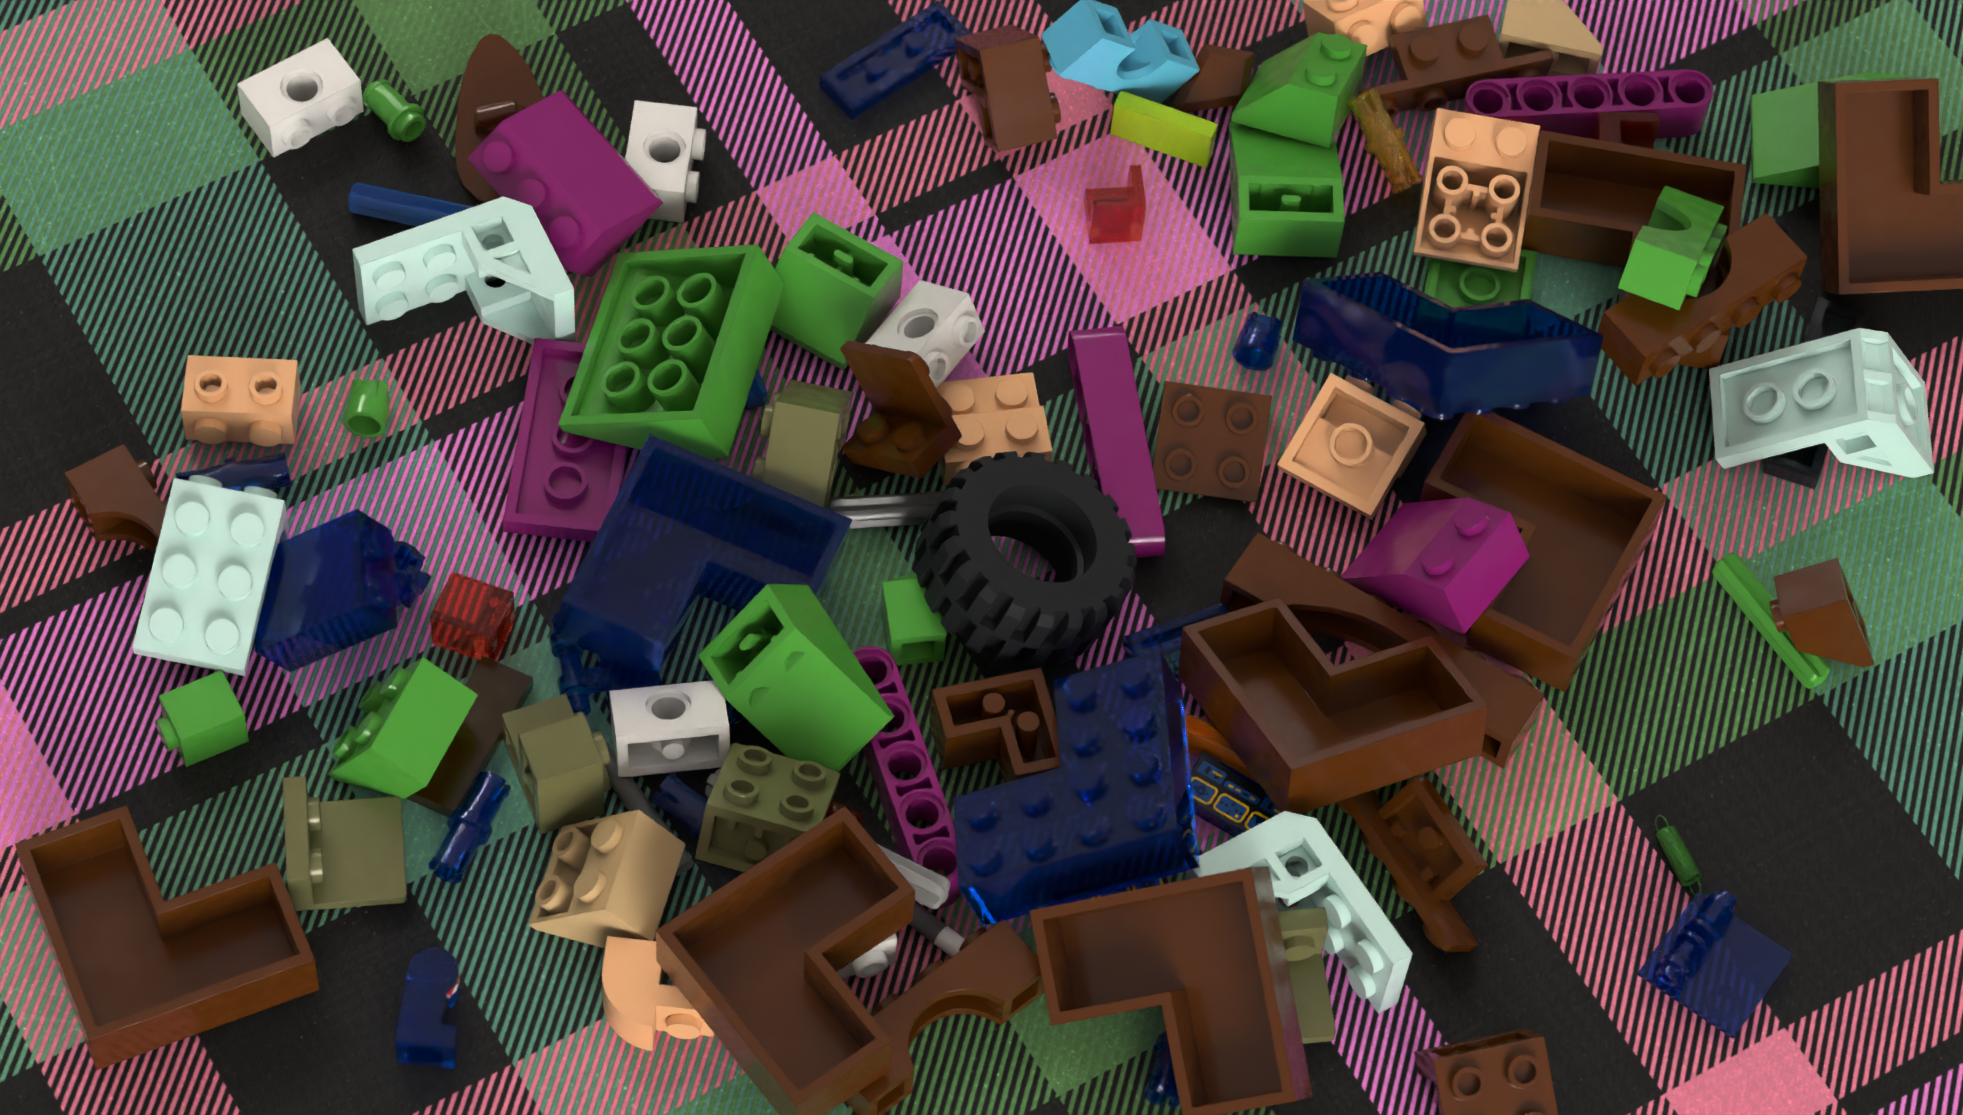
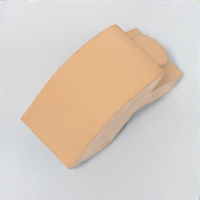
(637, 999)

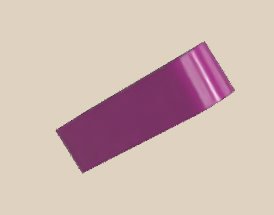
(1573, 101)
(1116, 432)
(913, 798)

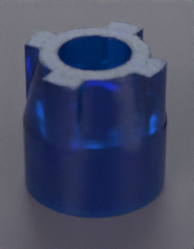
(1258, 342)

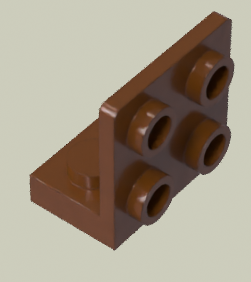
(910, 418)
(1211, 441)
(1491, 1075)

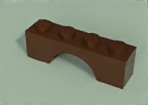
(1754, 269)
(118, 498)
(988, 978)

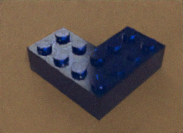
(1443, 353)
(687, 533)
(1103, 818)

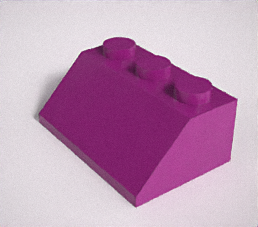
(570, 177)

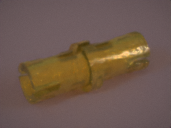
(1384, 140)

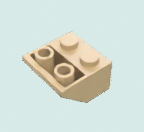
(607, 879)

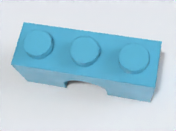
(1097, 50)

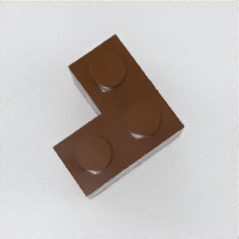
(1010, 85)
(998, 720)

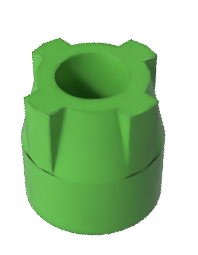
(367, 408)

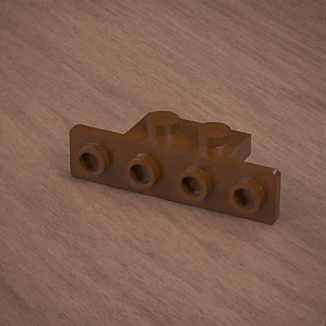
(1447, 58)
(1423, 853)

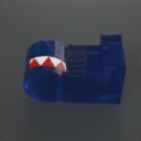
(428, 994)

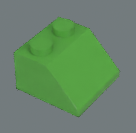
(1305, 89)

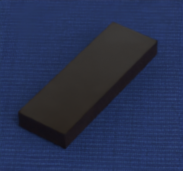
(478, 738)

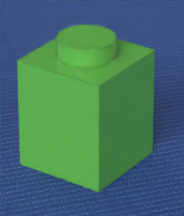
(908, 623)
(202, 719)

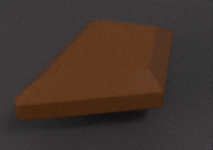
(1219, 83)

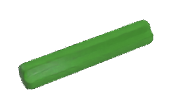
(1754, 602)

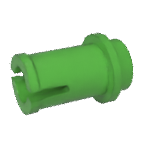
(402, 119)

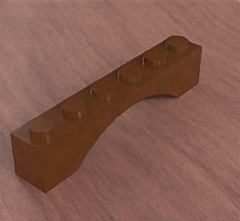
(1342, 611)

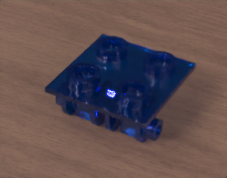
(1715, 962)

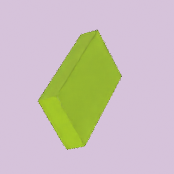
(1163, 129)

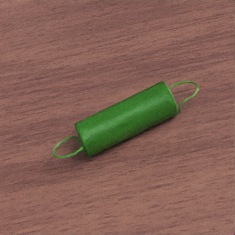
(1678, 855)

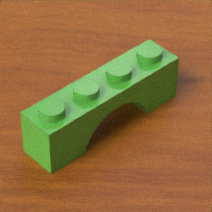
(1674, 249)

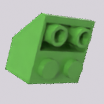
(833, 289)
(402, 730)

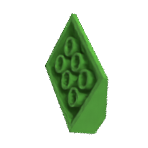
(675, 348)

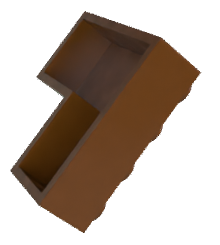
(1881, 191)
(1598, 194)
(1578, 526)
(1323, 728)
(767, 959)
(1211, 961)
(151, 966)

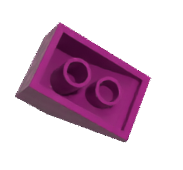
(1441, 560)

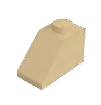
(1552, 26)

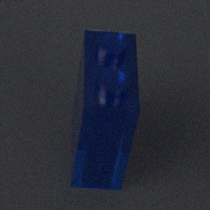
(328, 591)

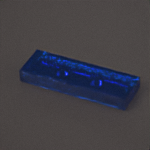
(893, 60)

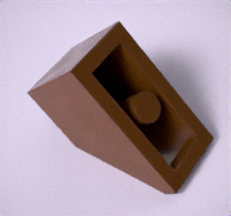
(1821, 614)

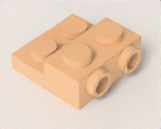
(994, 418)
(1353, 444)

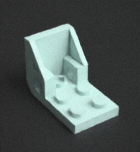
(464, 254)
(1834, 390)
(1314, 872)

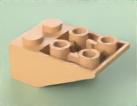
(1476, 190)

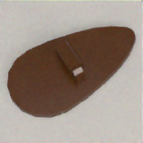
(491, 90)

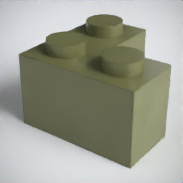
(805, 436)
(557, 762)

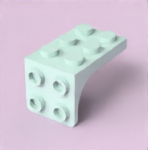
(210, 574)

